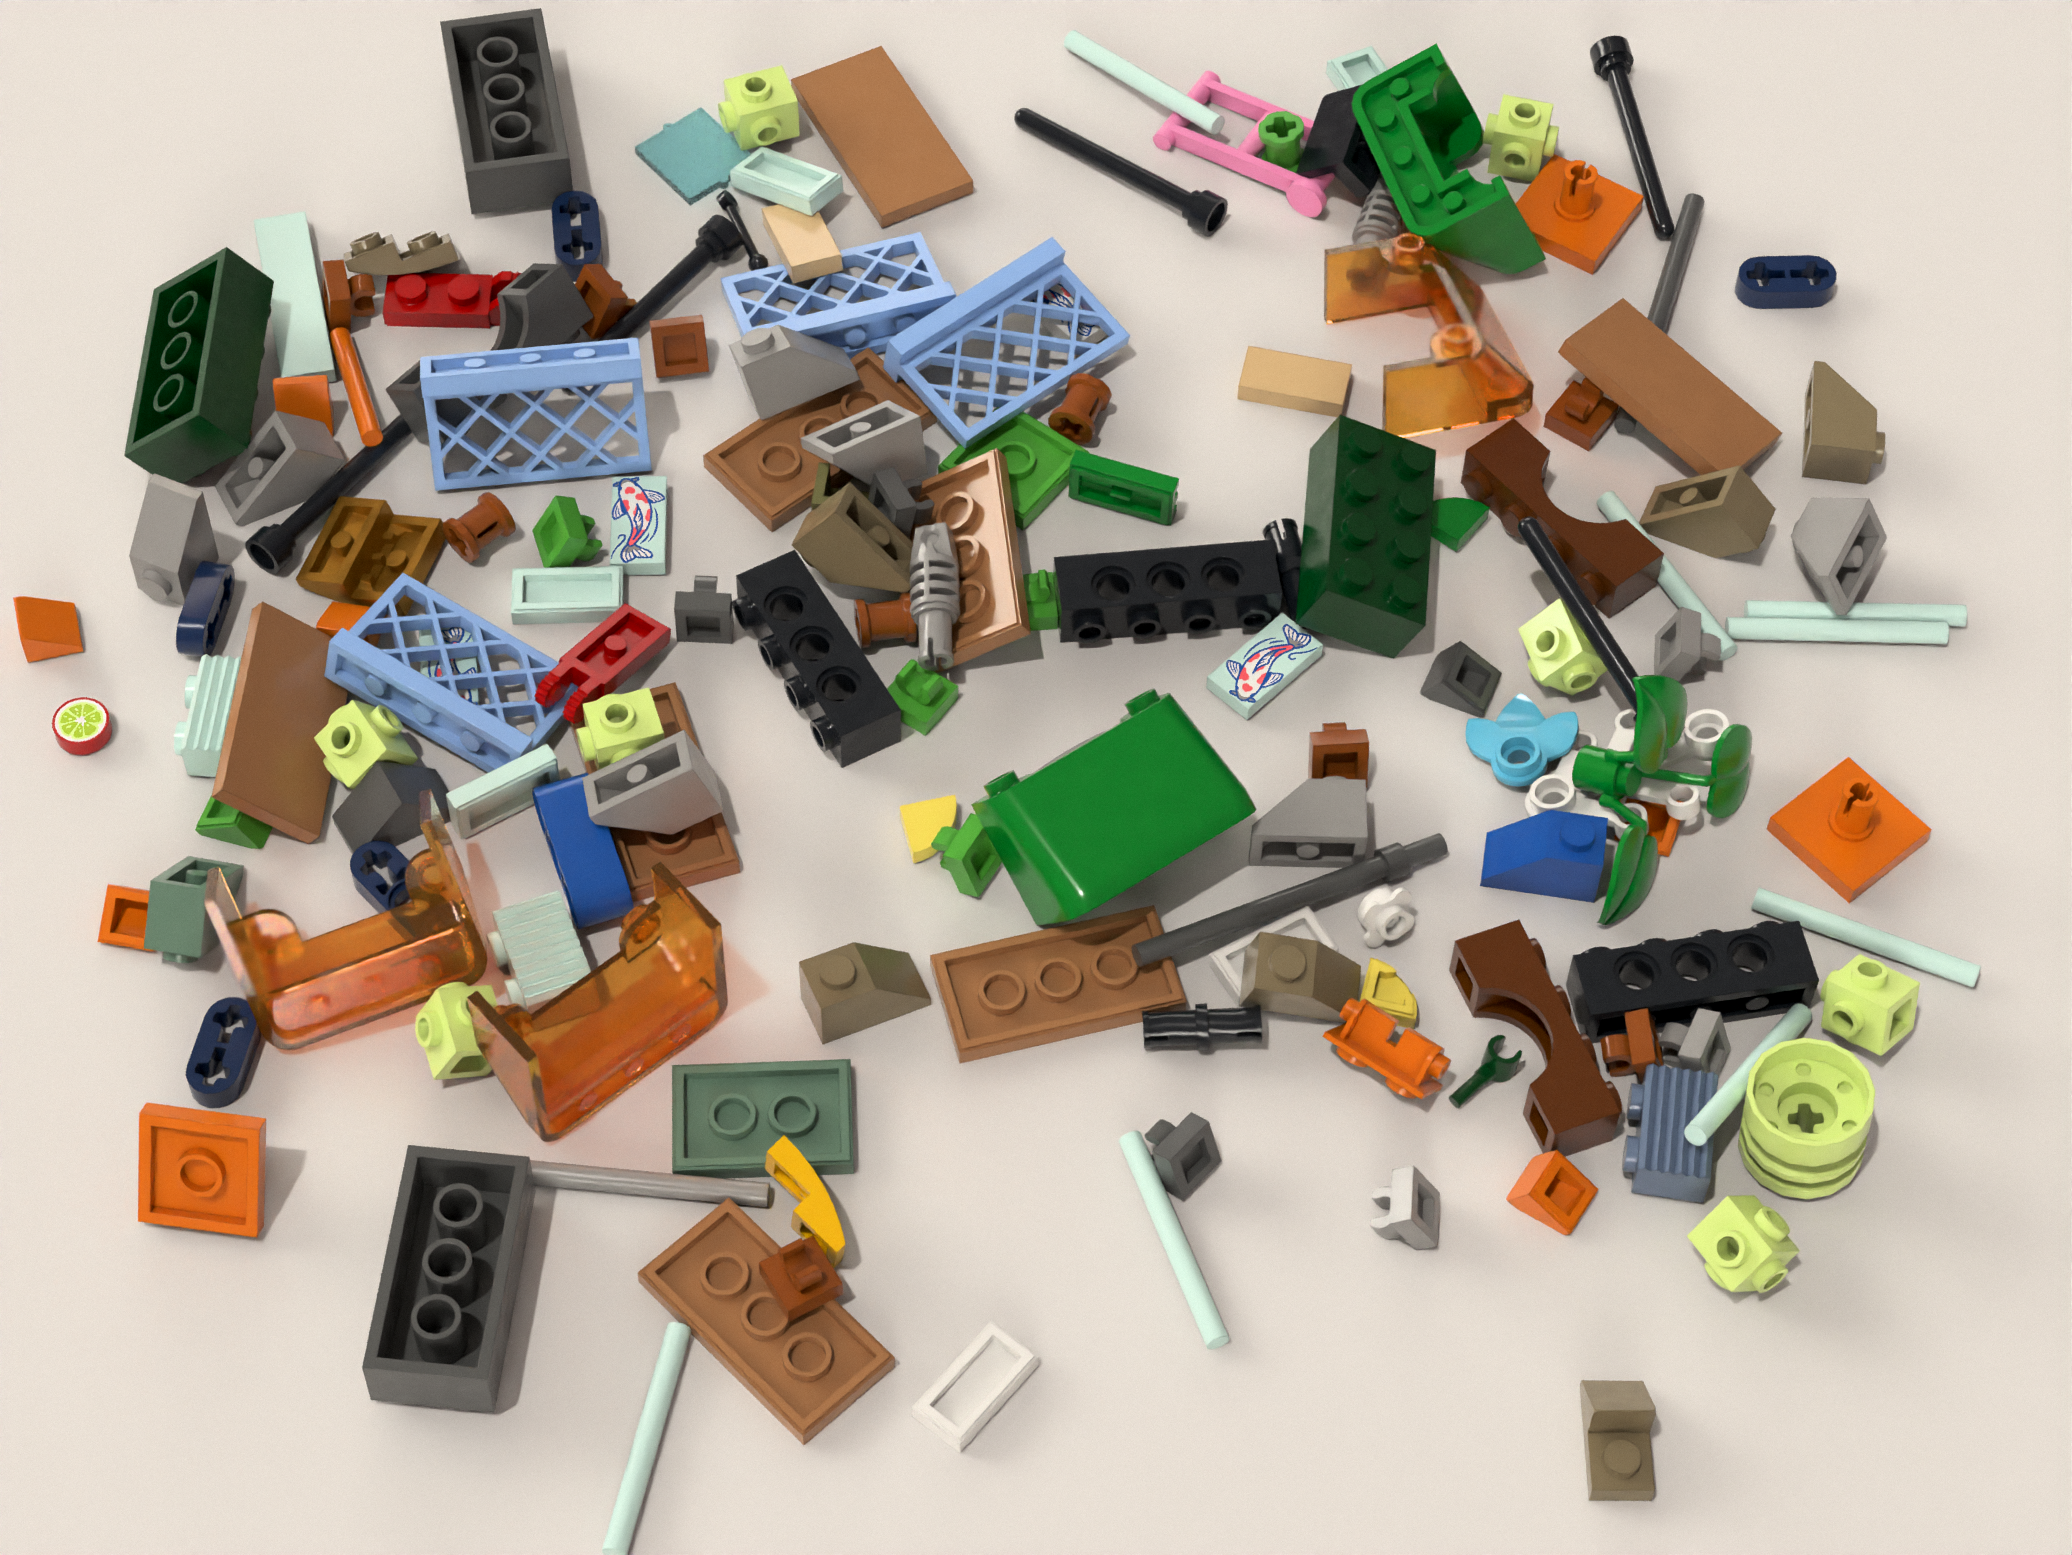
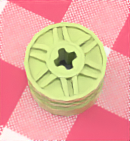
(1806, 1118)

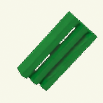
(1123, 487)

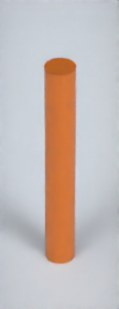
(356, 387)

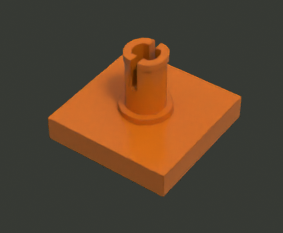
(1577, 212)
(1848, 829)
(201, 1169)

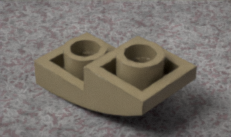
(382, 257)

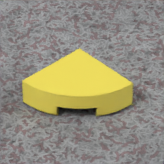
(923, 822)
(1389, 993)

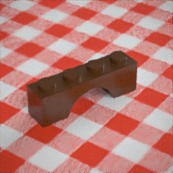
(1607, 559)
(1507, 980)

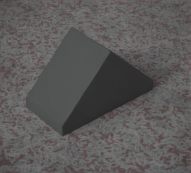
(387, 805)

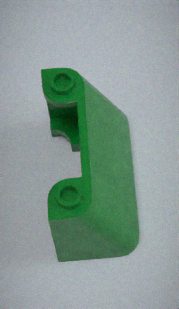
(1418, 134)
(1111, 810)

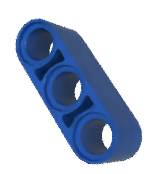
(582, 854)

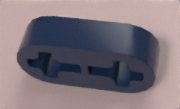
(568, 236)
(1785, 282)
(205, 609)
(212, 1047)

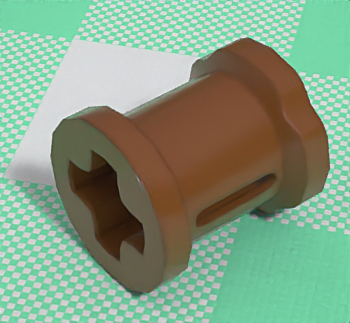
(1080, 408)
(478, 527)
(884, 620)

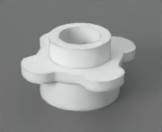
(1385, 915)

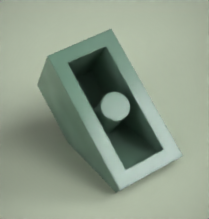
(177, 913)

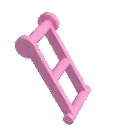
(1302, 193)

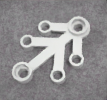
(1559, 793)

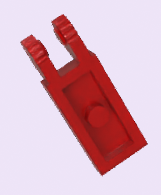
(444, 299)
(603, 660)

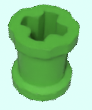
(1282, 136)

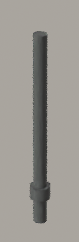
(1669, 280)
(1388, 863)

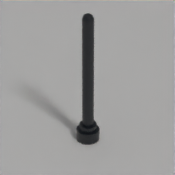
(1613, 62)
(1201, 209)
(716, 242)
(274, 545)
(1580, 607)

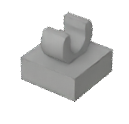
(1683, 647)
(1698, 1047)
(1412, 1209)

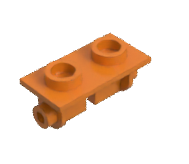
(1367, 1042)

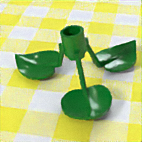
(1619, 773)

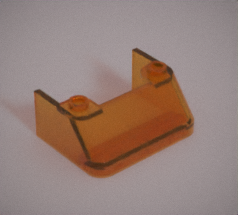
(1472, 363)
(364, 968)
(616, 1019)

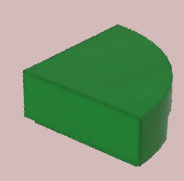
(1456, 520)

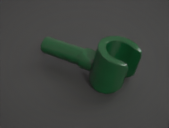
(1491, 1068)

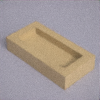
(802, 242)
(1294, 381)

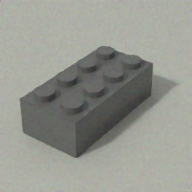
(506, 110)
(449, 1279)

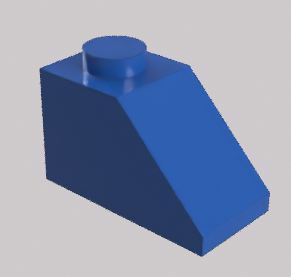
(1547, 855)

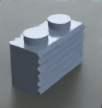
(1660, 1153)

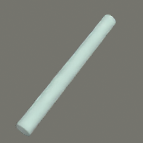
(1144, 82)
(1669, 577)
(1951, 613)
(1837, 630)
(1866, 937)
(1734, 1089)
(1174, 1240)
(646, 1439)

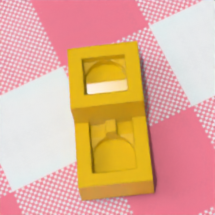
(816, 1211)

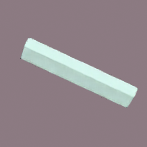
(296, 296)

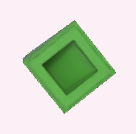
(232, 826)

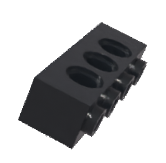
(1206, 584)
(787, 591)
(1773, 950)

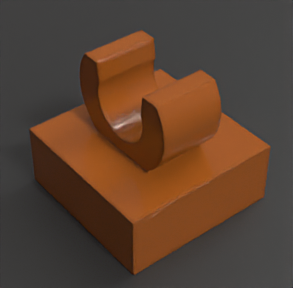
(345, 296)
(604, 299)
(679, 346)
(1581, 414)
(1338, 752)
(1637, 1049)
(800, 1277)

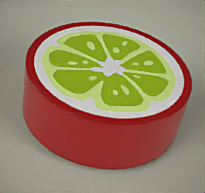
(82, 726)

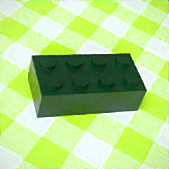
(200, 368)
(1366, 537)

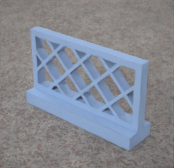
(971, 317)
(844, 321)
(542, 371)
(433, 703)

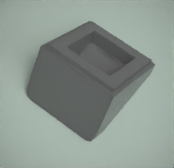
(1461, 680)

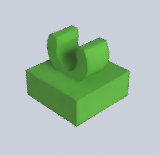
(563, 534)
(1041, 600)
(922, 696)
(968, 855)

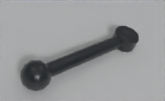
(729, 204)

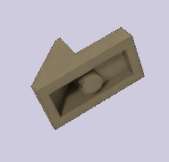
(1617, 1440)

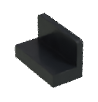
(1339, 146)

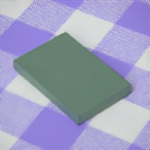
(737, 1111)

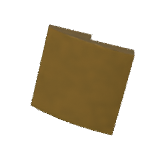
(367, 550)

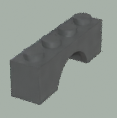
(535, 311)

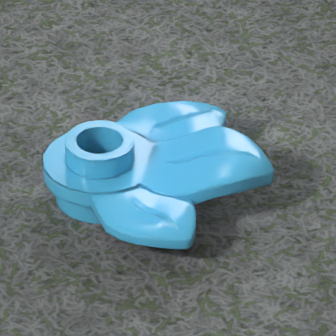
(1521, 736)

